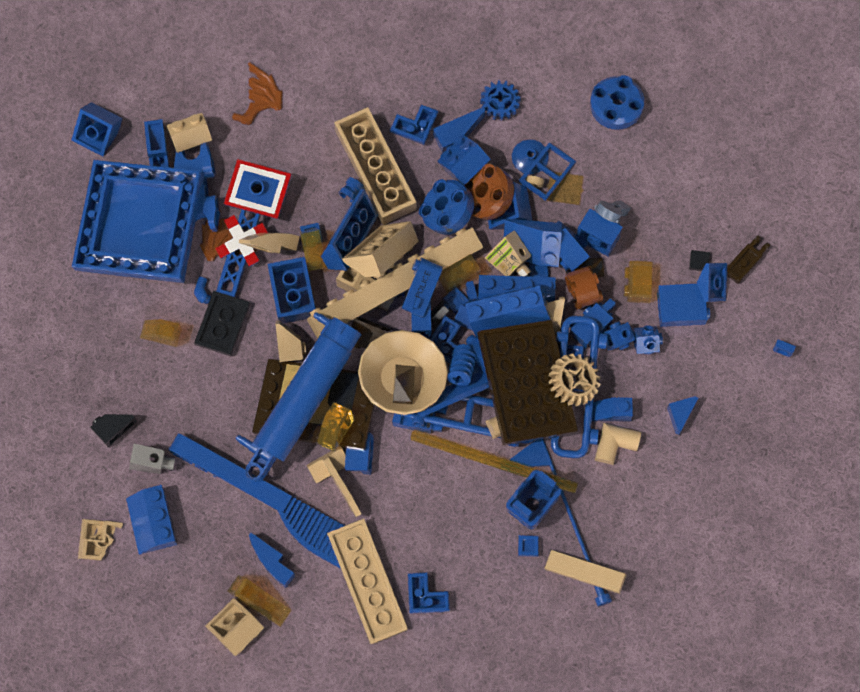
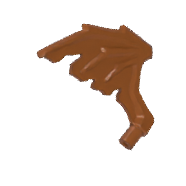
(263, 93)
(212, 240)

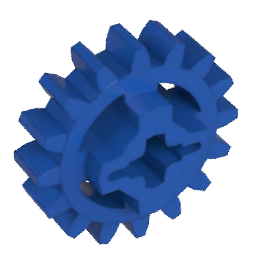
(508, 97)

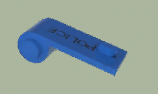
(422, 286)

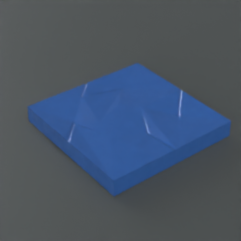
(138, 221)

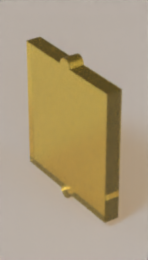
(568, 189)

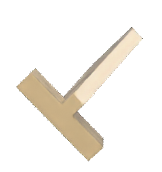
(328, 466)

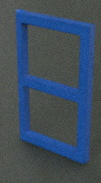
(536, 163)

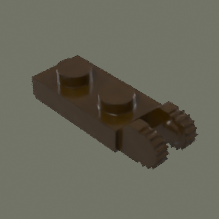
(746, 260)

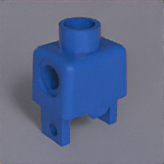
(535, 486)

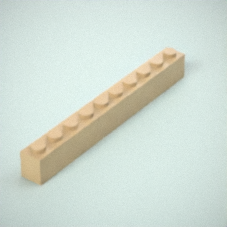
(396, 282)

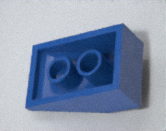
(540, 239)

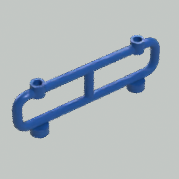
(598, 340)
(466, 425)

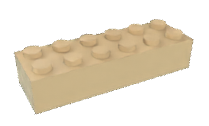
(375, 166)

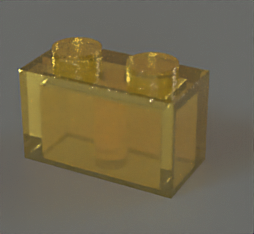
(312, 249)
(459, 273)
(639, 281)

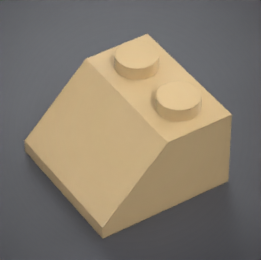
(189, 132)
(234, 627)

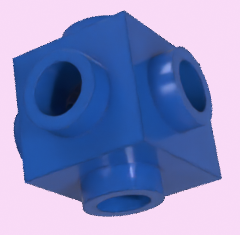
(619, 336)
(647, 339)

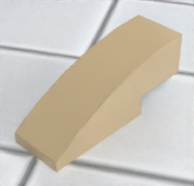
(271, 242)

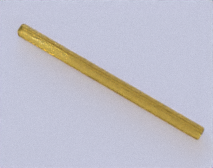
(487, 459)

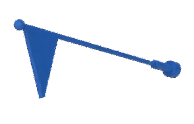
(537, 456)

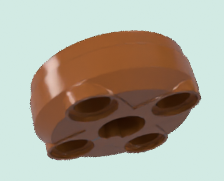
(487, 192)

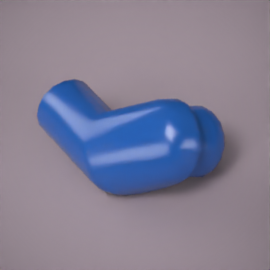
(200, 291)

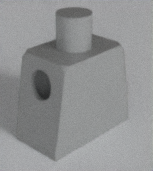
(141, 462)

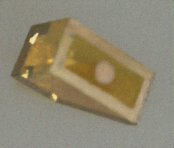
(161, 332)
(335, 426)

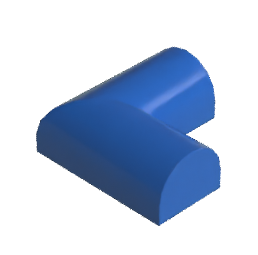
(417, 129)
(444, 335)
(423, 601)

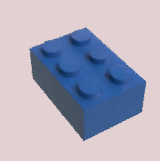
(291, 289)

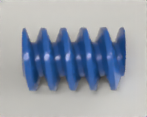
(461, 365)

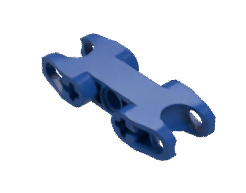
(208, 204)

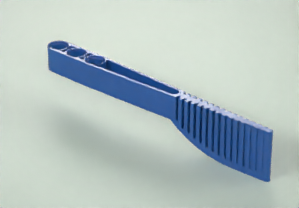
(302, 521)

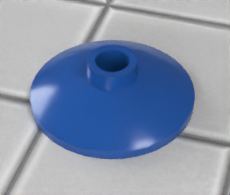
(523, 161)

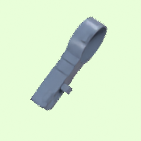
(612, 211)

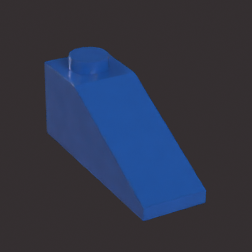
(447, 133)

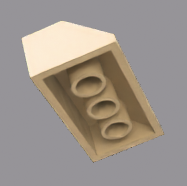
(382, 249)

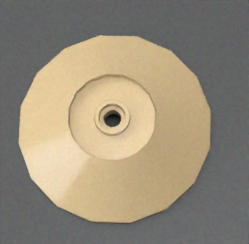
(402, 348)

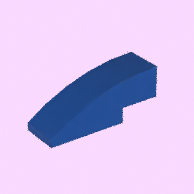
(156, 143)
(271, 561)

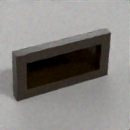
(403, 384)

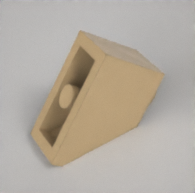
(289, 343)

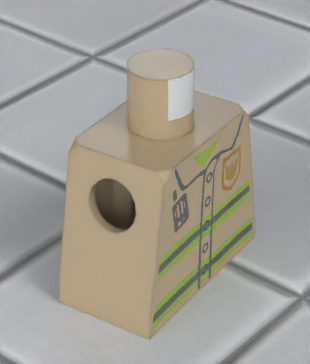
(510, 256)

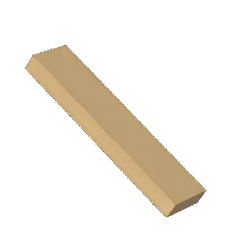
(585, 571)

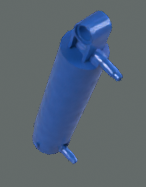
(301, 396)

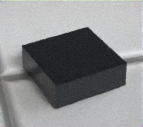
(698, 260)
(440, 311)

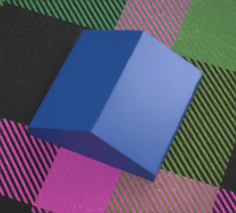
(713, 282)

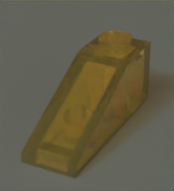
(258, 600)

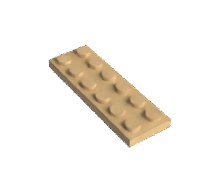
(367, 581)

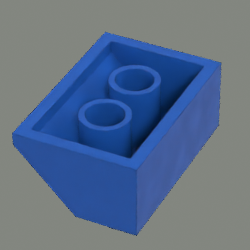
(151, 519)

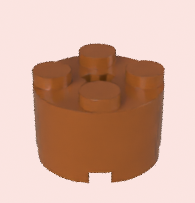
(583, 287)

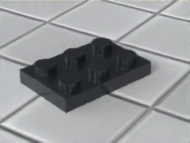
(222, 323)

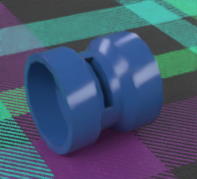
(351, 188)

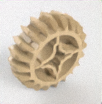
(561, 374)

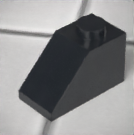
(112, 427)

